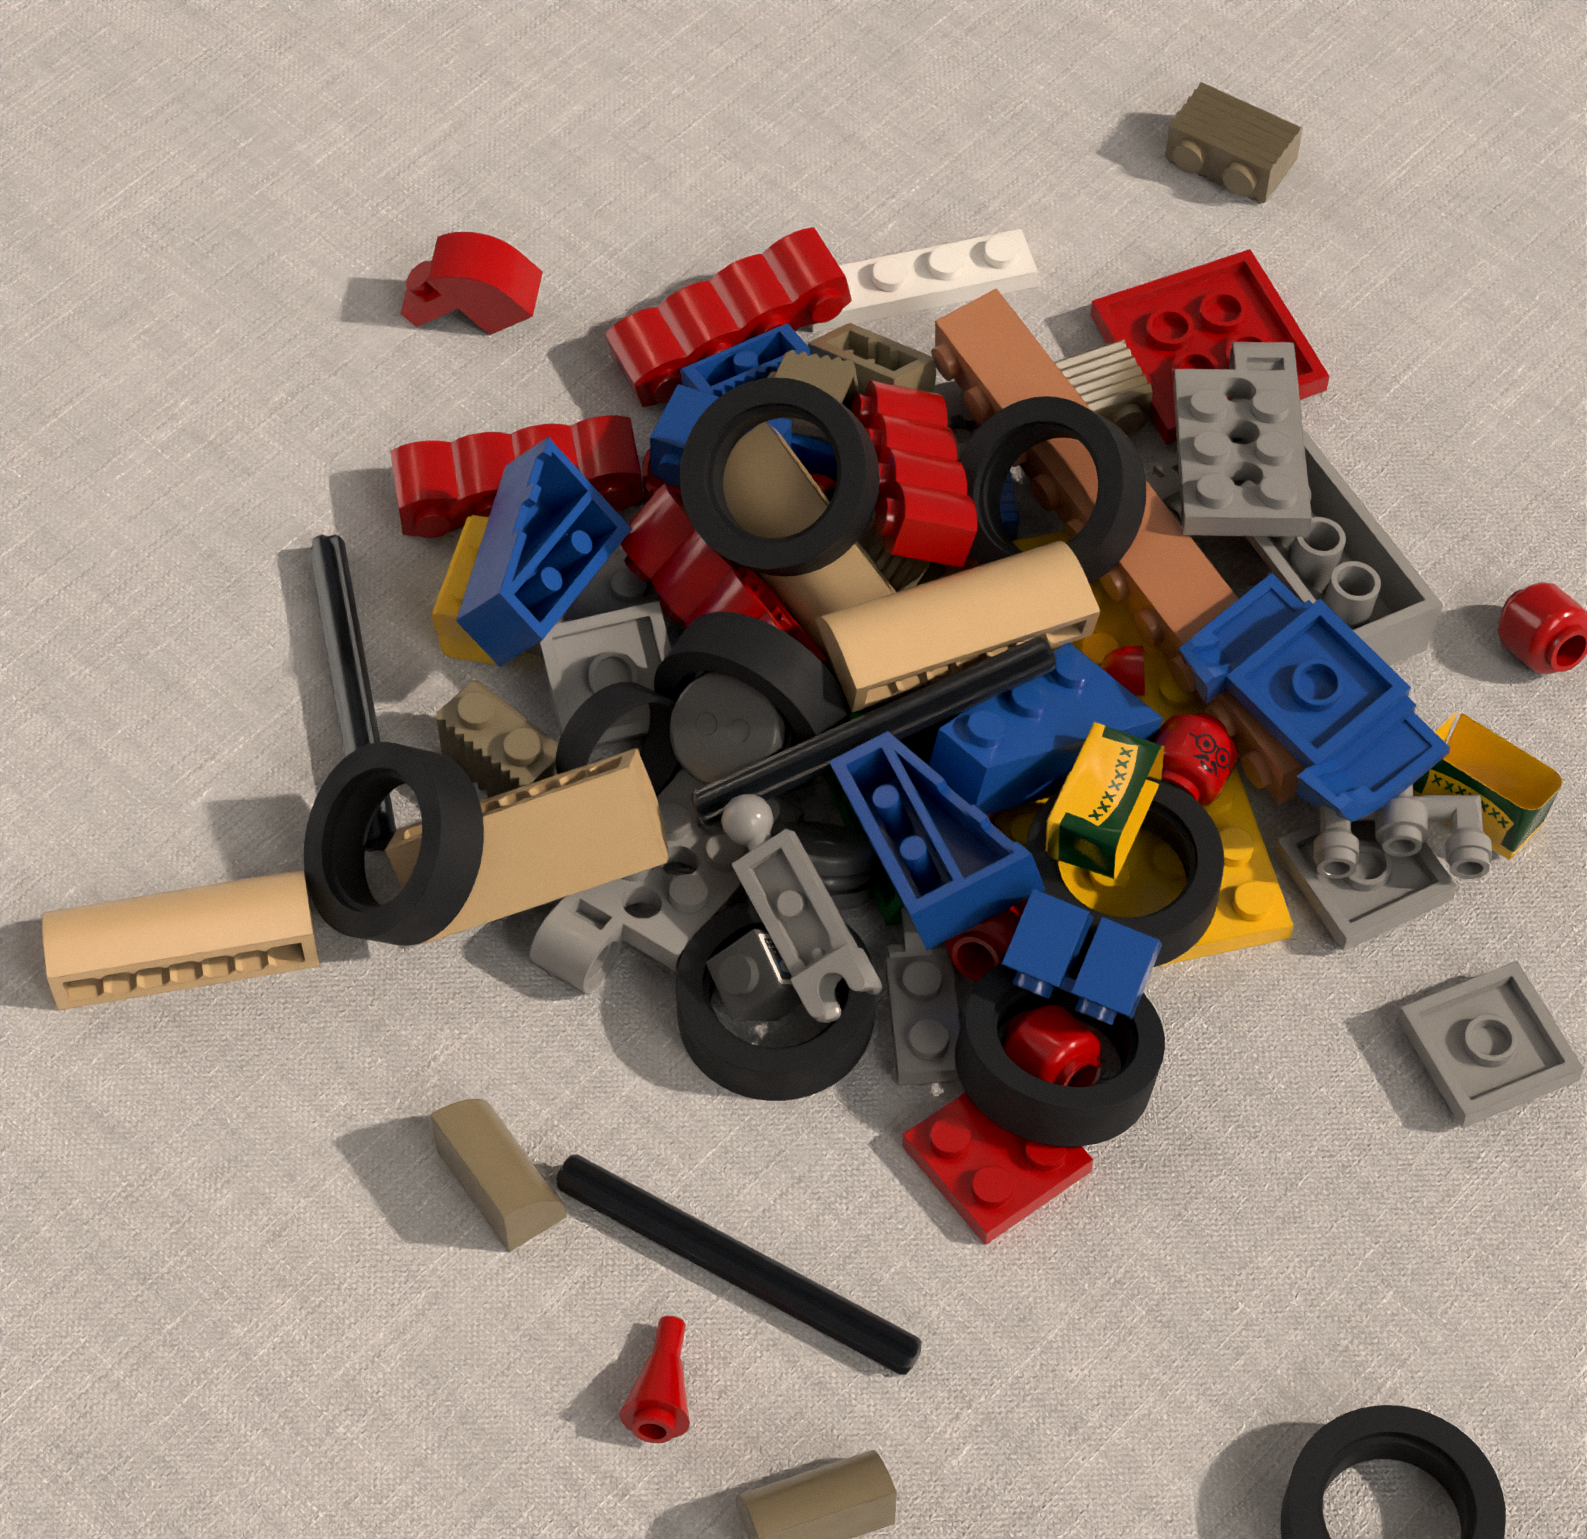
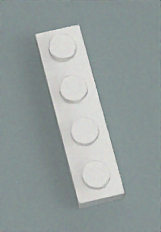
(935, 277)

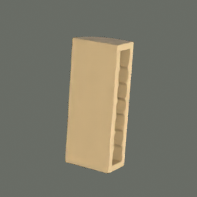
(777, 498)
(957, 621)
(554, 839)
(179, 939)

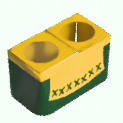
(1511, 782)
(1104, 800)

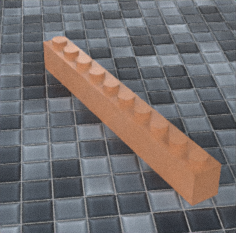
(1163, 573)

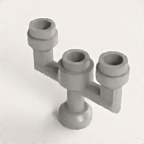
(1402, 829)

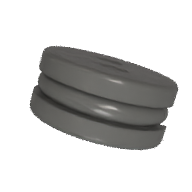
(725, 727)
(840, 858)

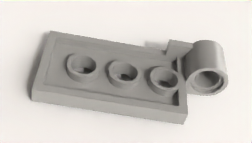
(1261, 409)
(587, 928)

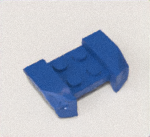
(1317, 696)

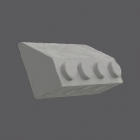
(1352, 567)

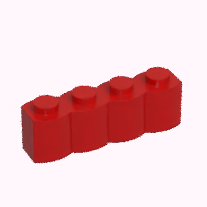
(787, 283)
(449, 481)
(921, 485)
(693, 576)

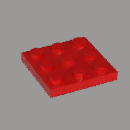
(1193, 321)

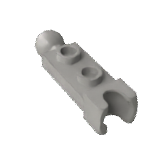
(796, 909)

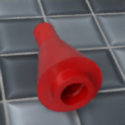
(658, 1401)

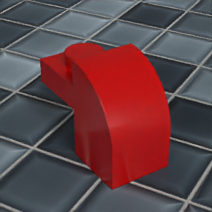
(478, 277)

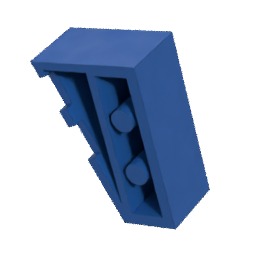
(536, 552)
(1031, 735)
(933, 845)

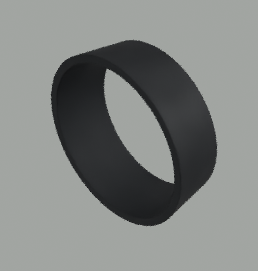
(602, 711)

